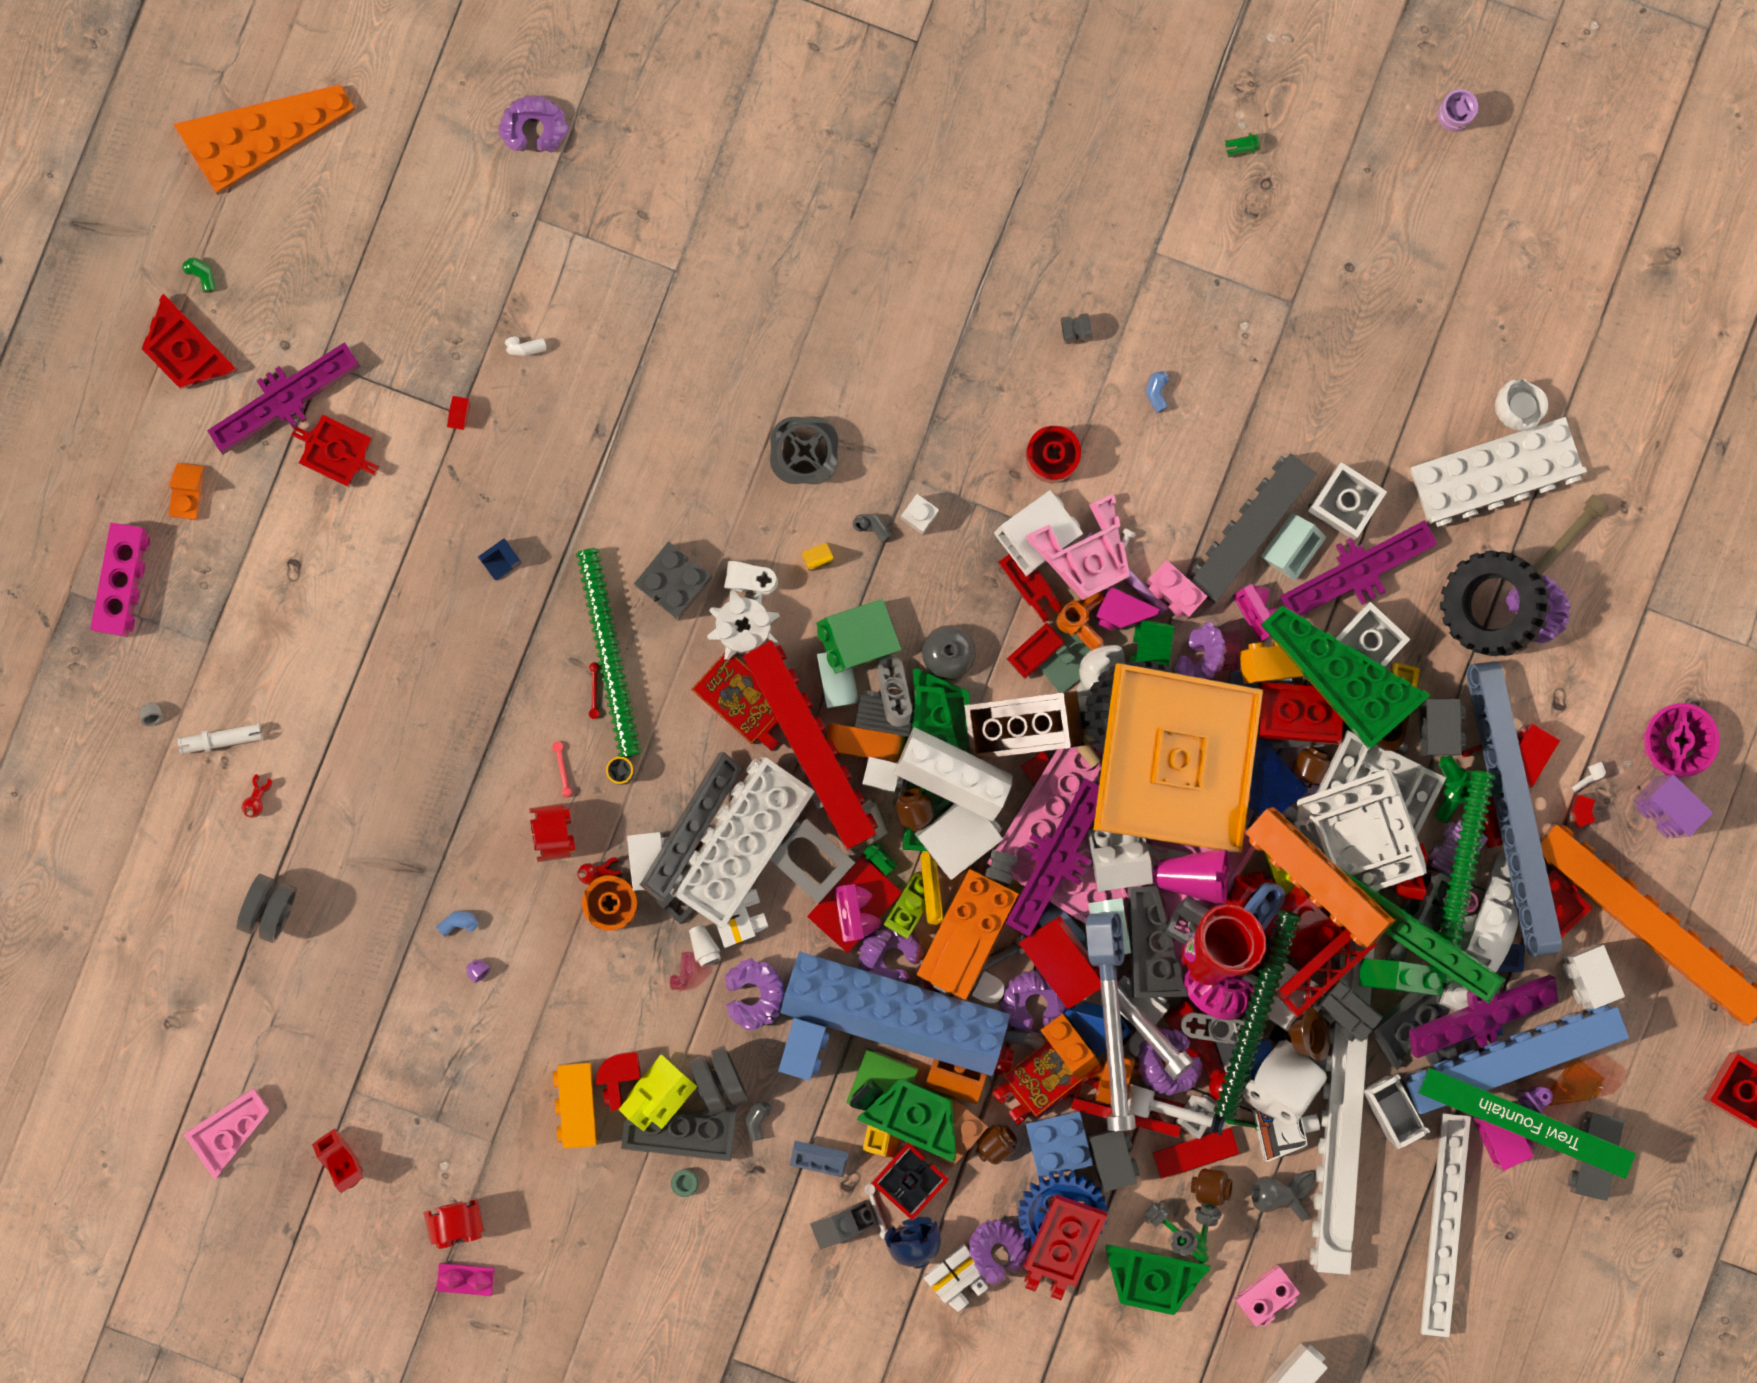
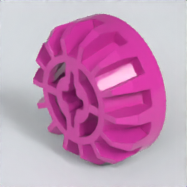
(1683, 717)
(1223, 1001)

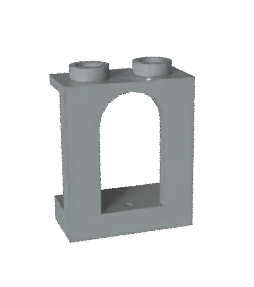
(809, 831)

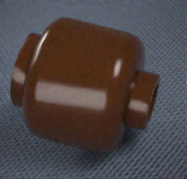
(1311, 766)
(914, 809)
(996, 1144)
(1212, 1187)

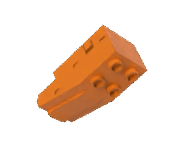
(967, 935)

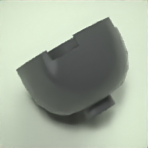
(936, 654)

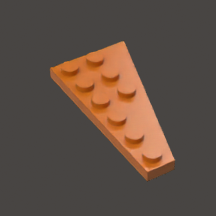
(249, 137)

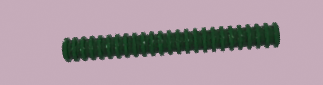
(1257, 1014)

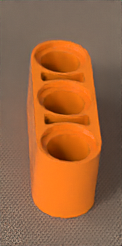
(866, 742)

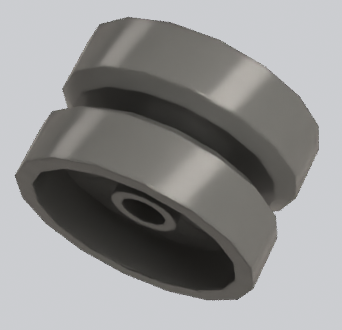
(266, 908)
(716, 1081)

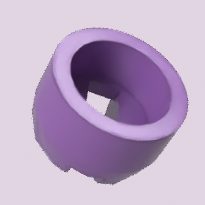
(477, 970)

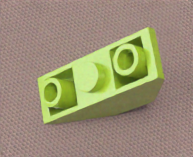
(908, 908)

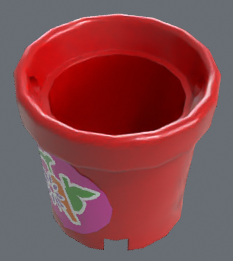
(1224, 945)

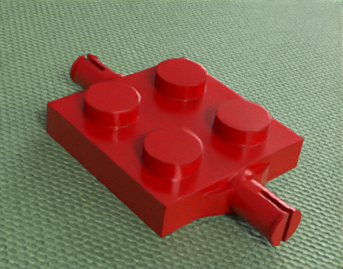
(335, 450)

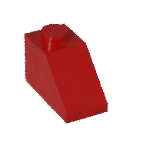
(1536, 750)

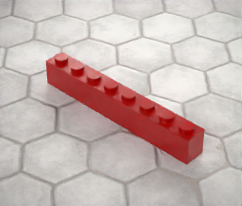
(809, 744)

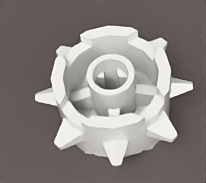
(738, 610)

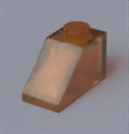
(1576, 1084)

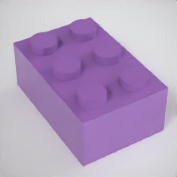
(1672, 807)

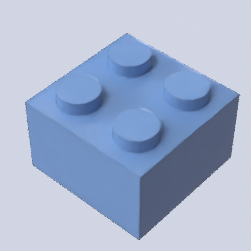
(803, 1048)
(1058, 1143)

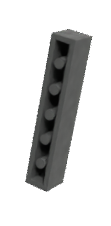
(1252, 528)

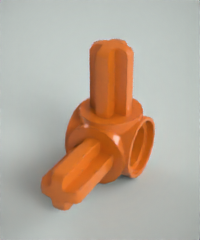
(1081, 628)

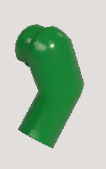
(202, 271)

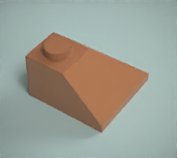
(967, 1129)

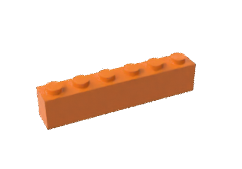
(1319, 877)

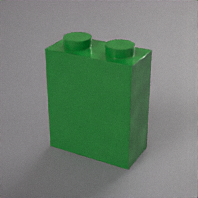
(858, 636)
(1401, 977)

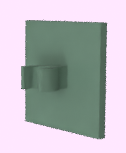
(1064, 664)

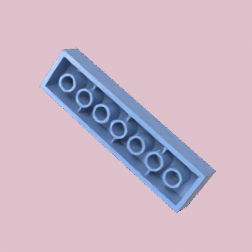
(895, 1013)
(1525, 1053)

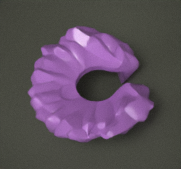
(533, 108)
(1558, 610)
(1213, 657)
(882, 940)
(771, 989)
(1017, 994)
(1153, 1071)
(997, 1233)

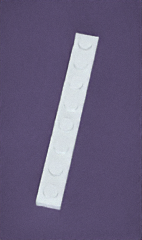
(1445, 1225)

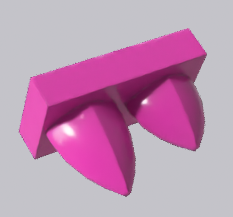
(1252, 603)
(853, 923)
(465, 1279)

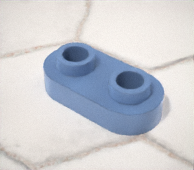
(1264, 909)

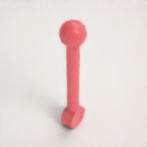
(558, 748)

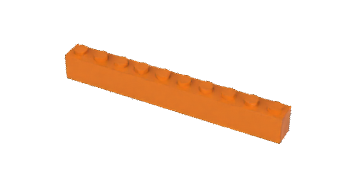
(1649, 924)

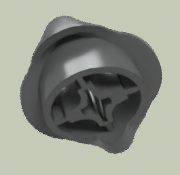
(824, 431)

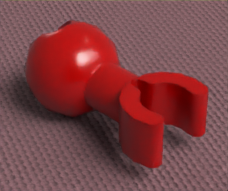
(254, 802)
(593, 872)

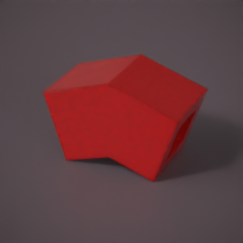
(458, 413)
(1582, 810)

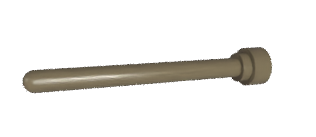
(1594, 508)

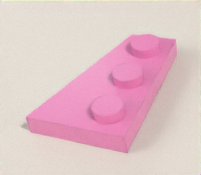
(226, 1130)

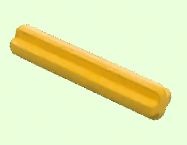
(931, 889)

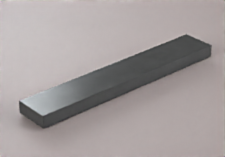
(691, 826)

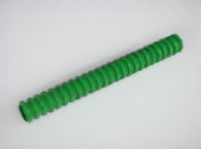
(608, 652)
(1466, 858)

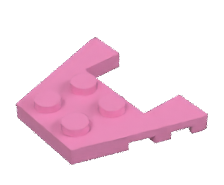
(1091, 562)

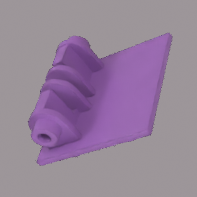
(1535, 1098)

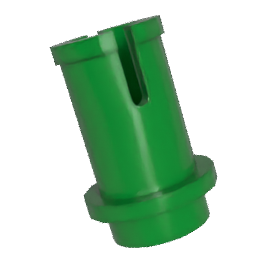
(1244, 145)
(880, 857)

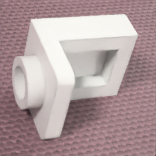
(1202, 1105)

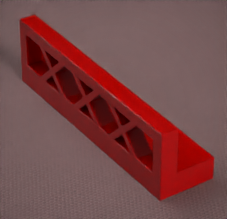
(1314, 965)
(1148, 1123)

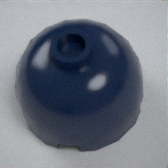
(915, 1243)

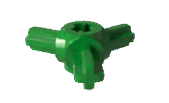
(1455, 788)

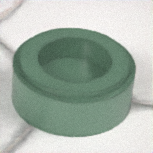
(684, 1183)

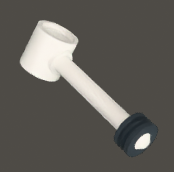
(1142, 1101)

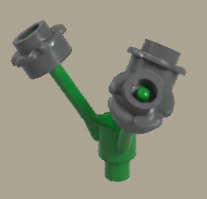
(1186, 1241)

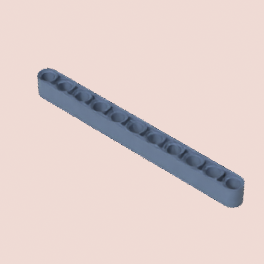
(1514, 809)

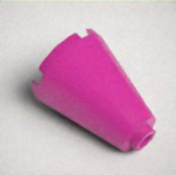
(1196, 875)

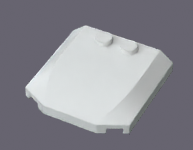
(1416, 782)
(1364, 830)

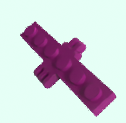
(283, 398)
(1359, 570)
(1055, 859)
(1483, 1018)

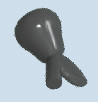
(1271, 1194)

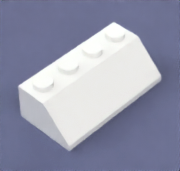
(954, 774)

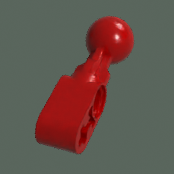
(1199, 1048)

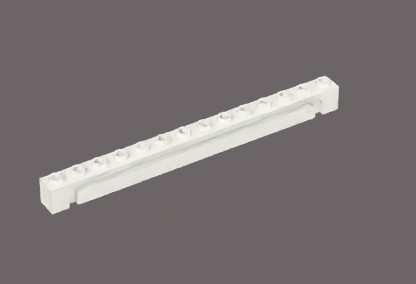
(1341, 1137)

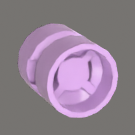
(1457, 110)

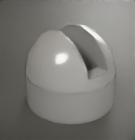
(151, 714)

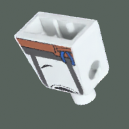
(1280, 1138)

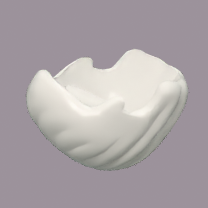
(1521, 405)
(1097, 662)

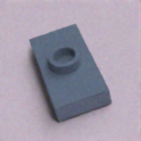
(818, 1159)

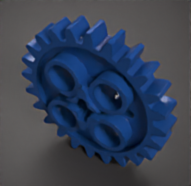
(1065, 1186)

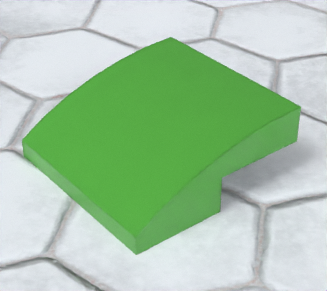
(882, 1070)

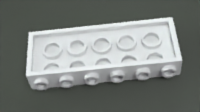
(1497, 472)
(741, 841)

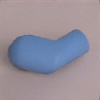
(1155, 388)
(458, 919)

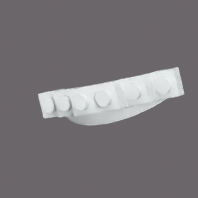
(1492, 930)

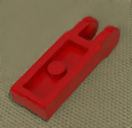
(1030, 587)

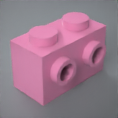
(1176, 590)
(1267, 1296)

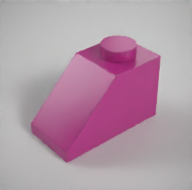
(1122, 610)

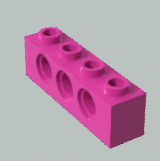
(118, 538)

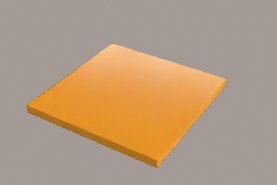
(1178, 759)

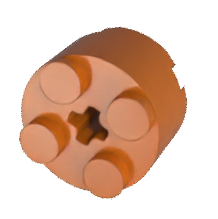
(601, 916)

